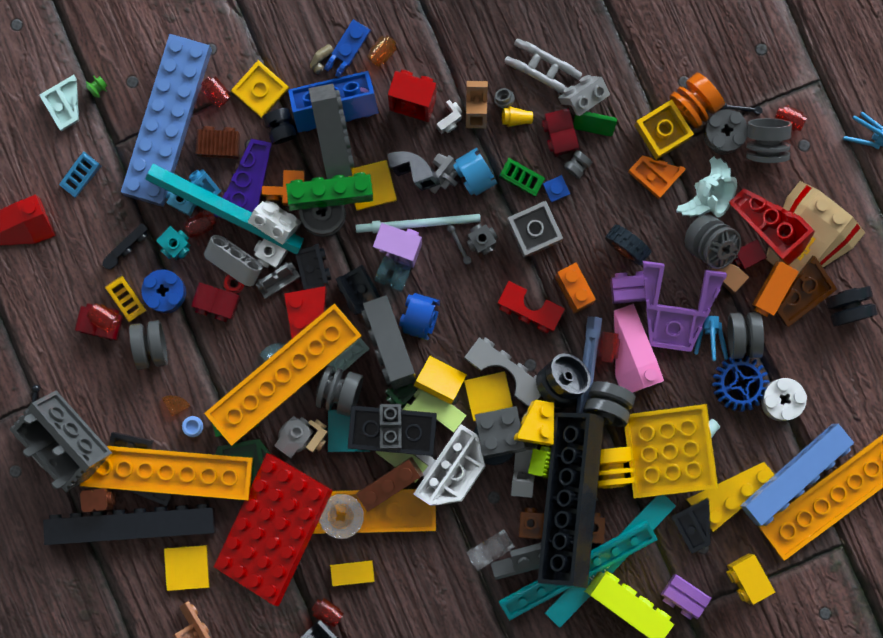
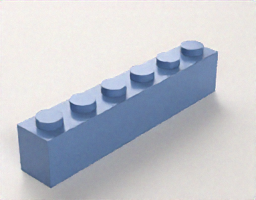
(797, 474)

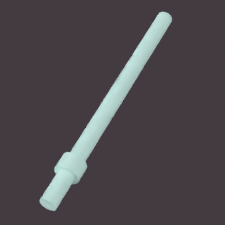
(375, 225)

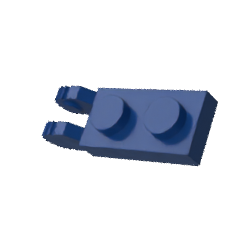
(348, 46)

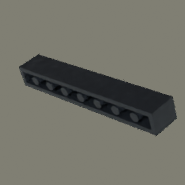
(129, 526)

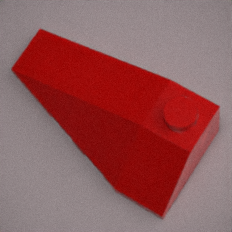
(25, 222)
(780, 229)

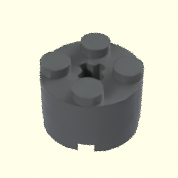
(732, 122)

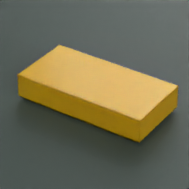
(352, 573)

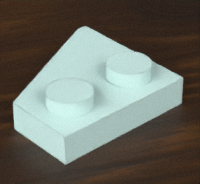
(63, 102)

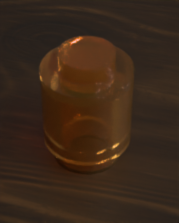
(382, 50)

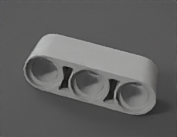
(233, 260)

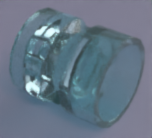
(399, 277)

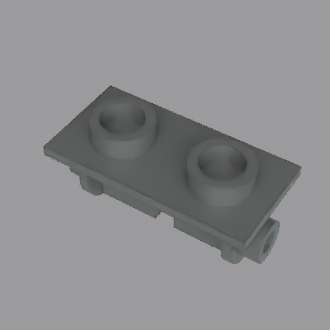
(278, 280)

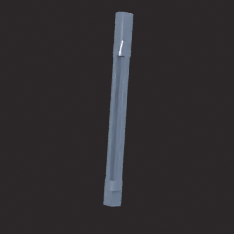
(590, 353)

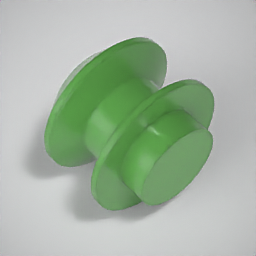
(96, 86)

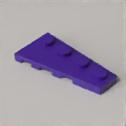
(247, 181)

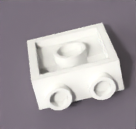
(274, 221)

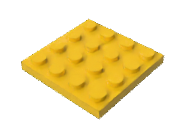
(671, 451)

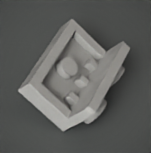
(585, 94)

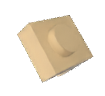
(317, 441)

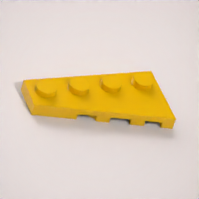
(732, 492)

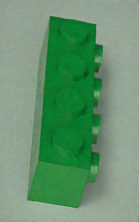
(329, 192)

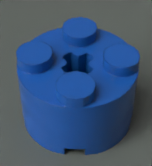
(153, 285)
(420, 316)

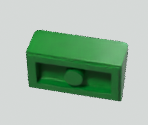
(595, 123)

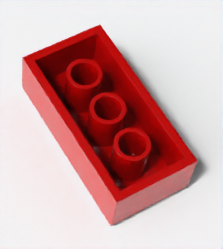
(412, 95)

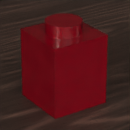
(749, 255)

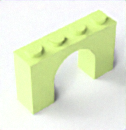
(446, 414)

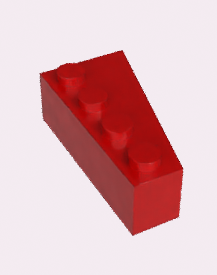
(304, 308)

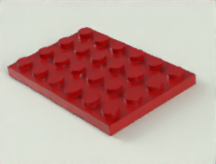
(273, 529)

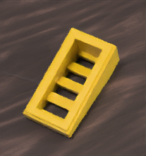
(114, 284)

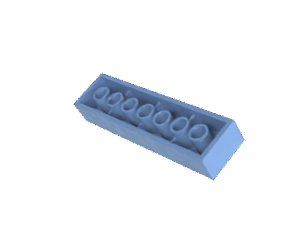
(167, 116)

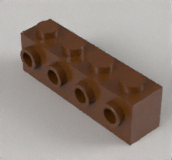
(532, 525)

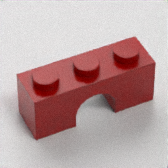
(513, 302)

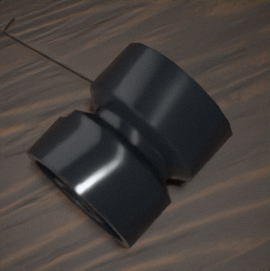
(279, 125)

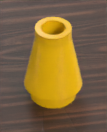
(514, 116)

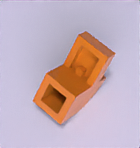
(273, 193)

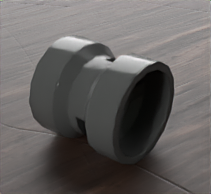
(578, 164)

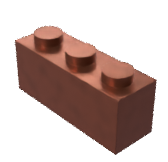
(389, 484)

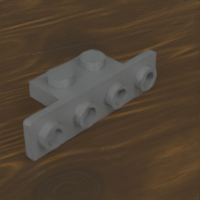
(521, 561)

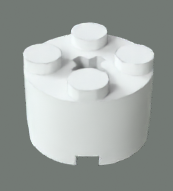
(795, 399)

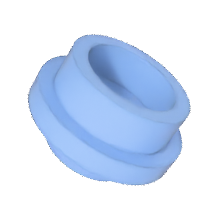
(192, 426)

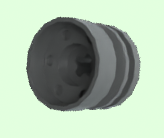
(769, 140)
(712, 241)
(338, 390)

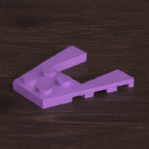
(677, 326)

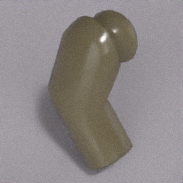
(318, 58)

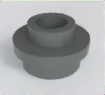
(504, 98)

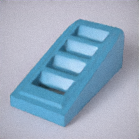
(74, 170)

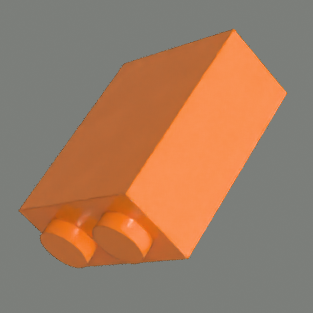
(575, 288)
(774, 288)

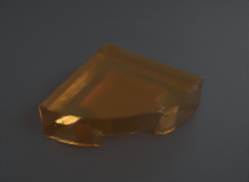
(175, 404)

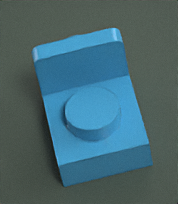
(203, 180)

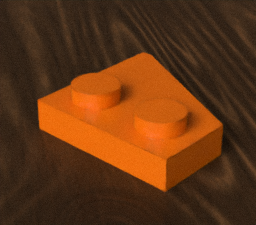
(655, 175)

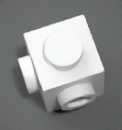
(269, 253)

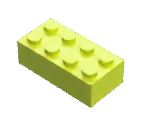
(624, 603)

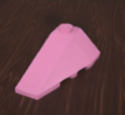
(636, 361)

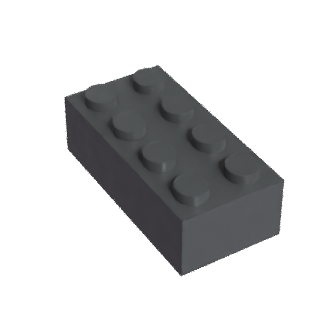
(332, 130)
(388, 338)

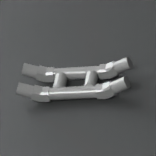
(538, 54)

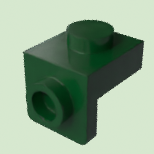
(401, 395)

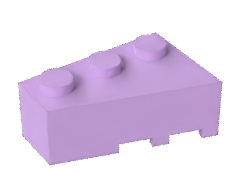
(399, 244)

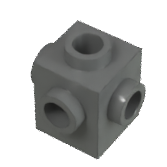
(482, 247)

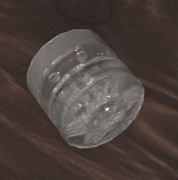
(353, 518)

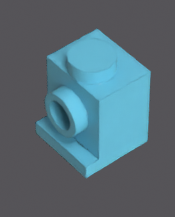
(185, 206)

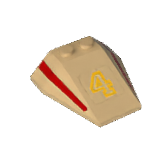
(834, 227)

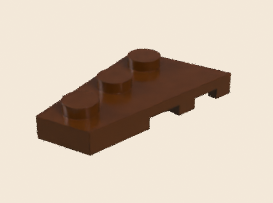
(806, 292)

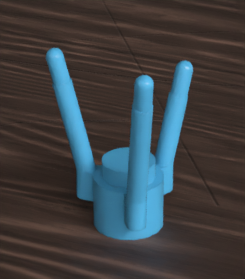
(877, 135)
(711, 326)

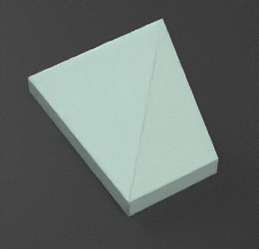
(350, 355)

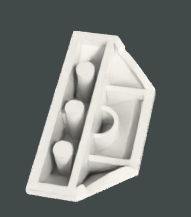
(453, 470)

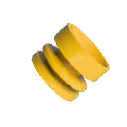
(612, 467)

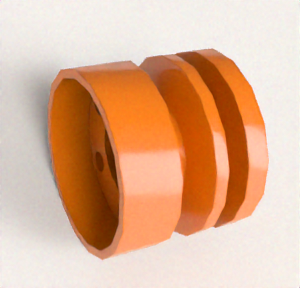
(699, 99)

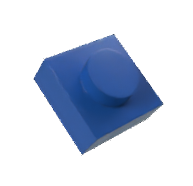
(556, 189)

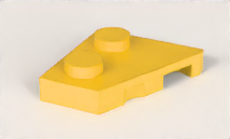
(538, 424)

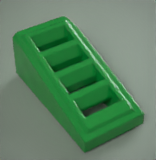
(503, 175)

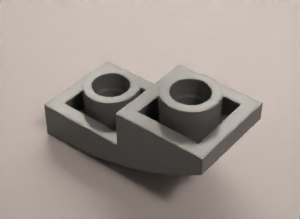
(390, 427)

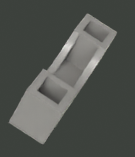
(484, 355)

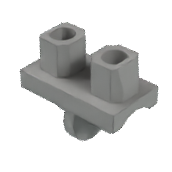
(444, 172)

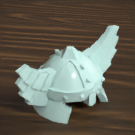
(712, 192)

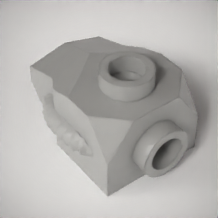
(294, 436)

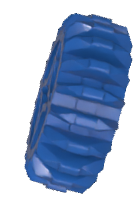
(743, 392)

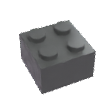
(497, 432)

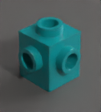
(167, 240)

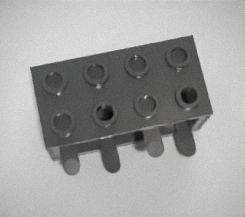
(60, 441)

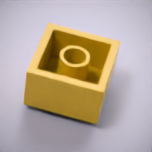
(664, 129)
(750, 579)

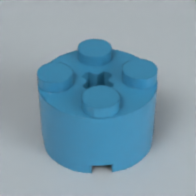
(475, 172)

